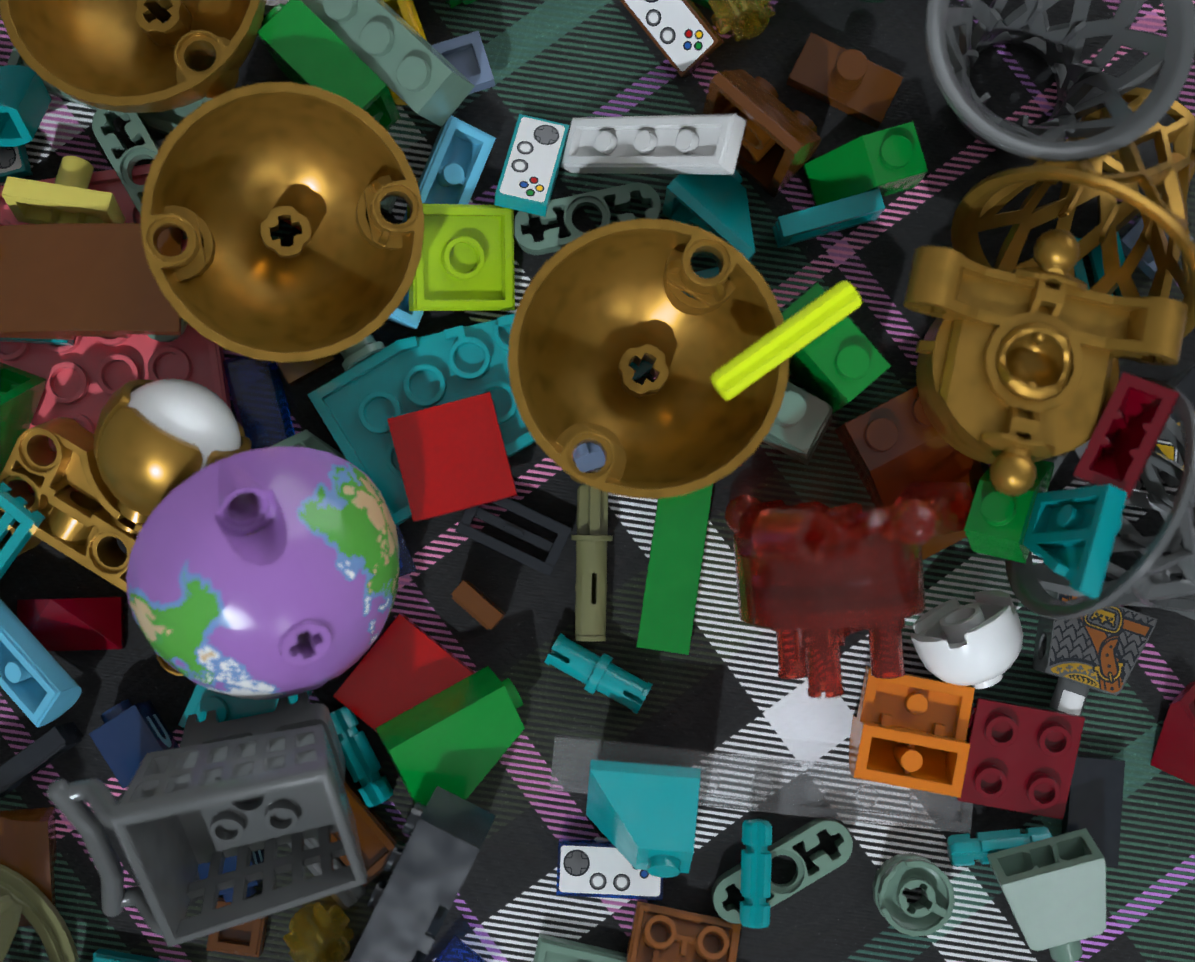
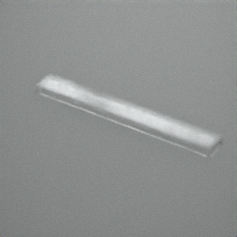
(770, 785)

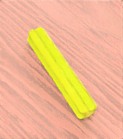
(786, 340)

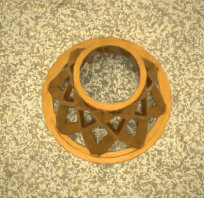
(1085, 181)

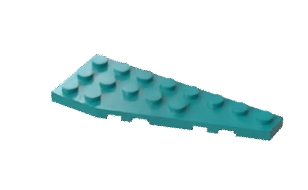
(418, 376)

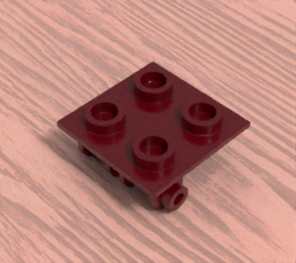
(1021, 758)

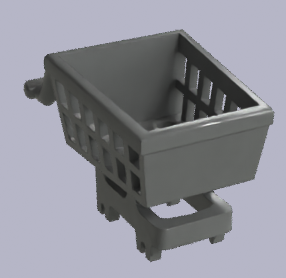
(221, 797)

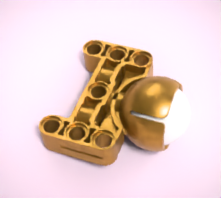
(112, 480)

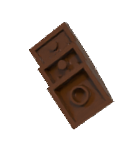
(82, 281)

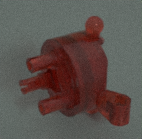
(837, 572)

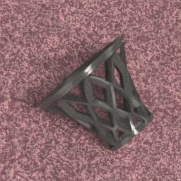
(1046, 141)
(1149, 579)

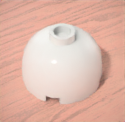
(970, 641)

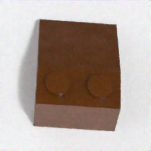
(774, 138)
(901, 446)

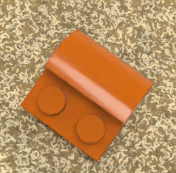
(911, 733)

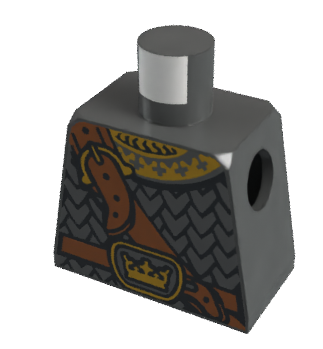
(1089, 652)

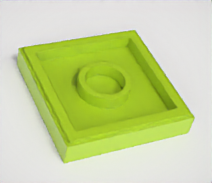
(465, 259)

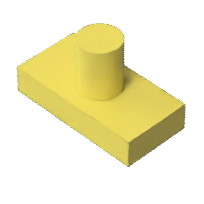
(62, 201)

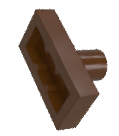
(844, 80)

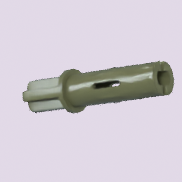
(591, 564)

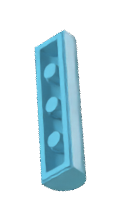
(448, 179)
(32, 673)

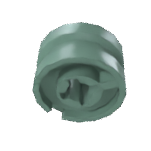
(910, 872)

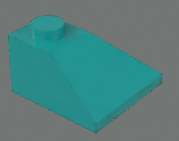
(714, 205)
(646, 813)

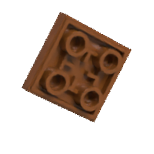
(680, 936)

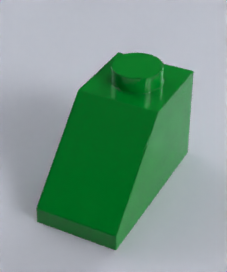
(880, 160)
(1000, 521)

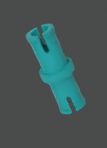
(598, 673)

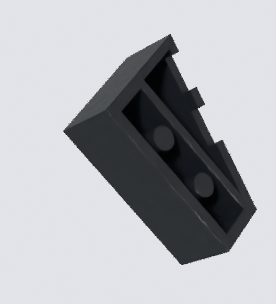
(423, 878)

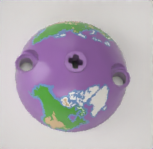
(272, 605)

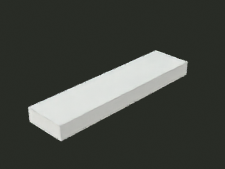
(654, 144)

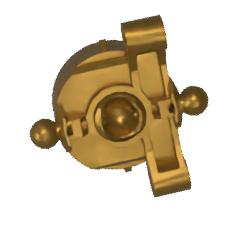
(1027, 353)

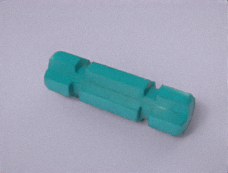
(361, 759)
(964, 850)
(756, 873)

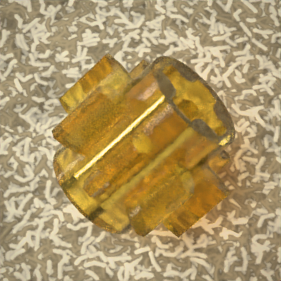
(741, 17)
(319, 934)

